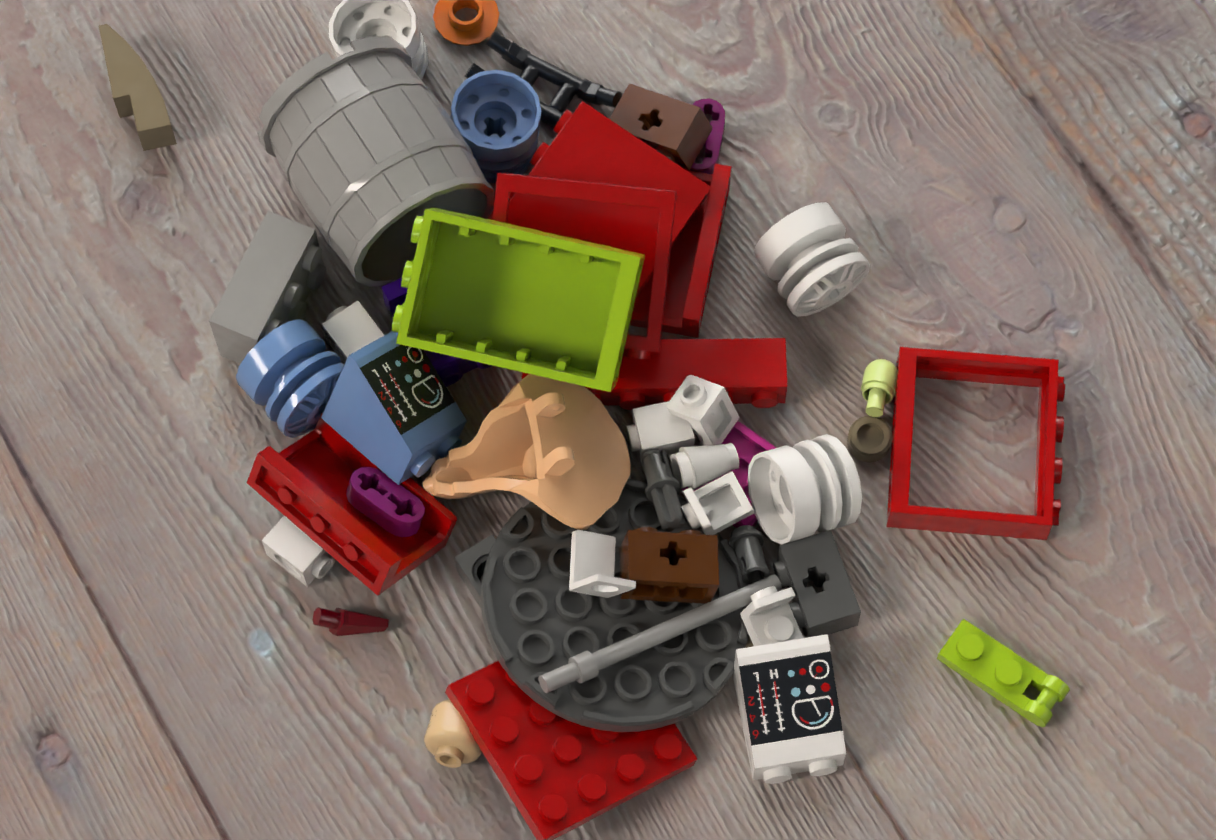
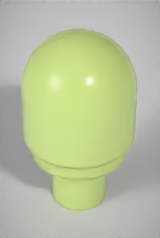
(879, 385)

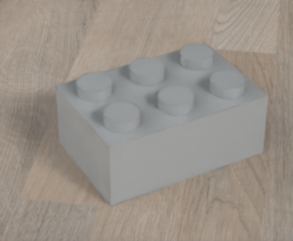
(268, 285)

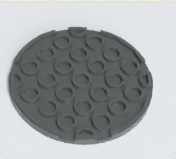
(541, 624)

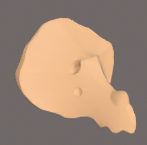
(547, 445)

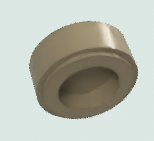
(869, 439)

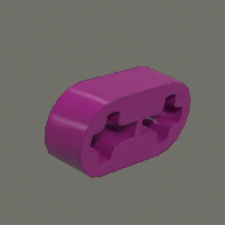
(714, 140)
(385, 501)

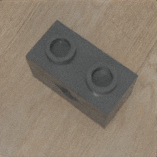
(818, 561)

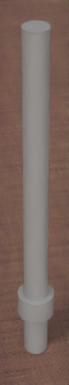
(587, 665)

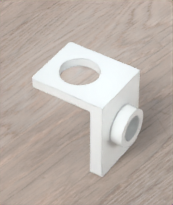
(594, 564)

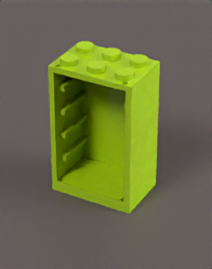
(518, 298)

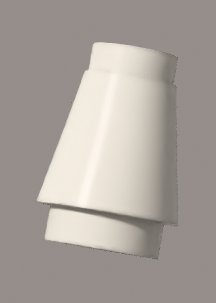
(701, 464)

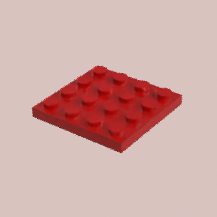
(556, 767)

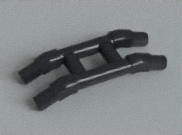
(535, 67)

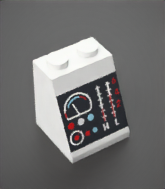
(789, 708)

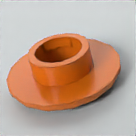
(466, 32)

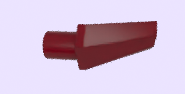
(348, 622)

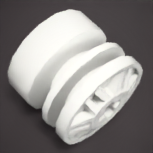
(379, 19)
(811, 259)
(804, 489)

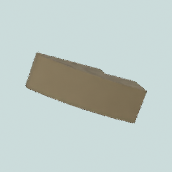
(136, 91)

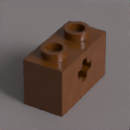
(663, 123)
(670, 565)

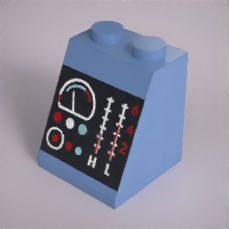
(394, 408)

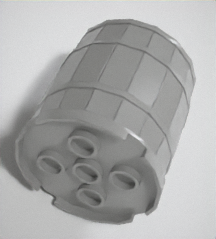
(370, 154)

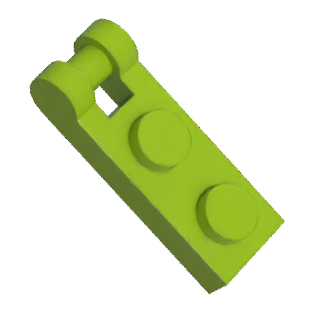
(1002, 673)

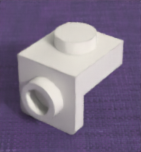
(716, 505)

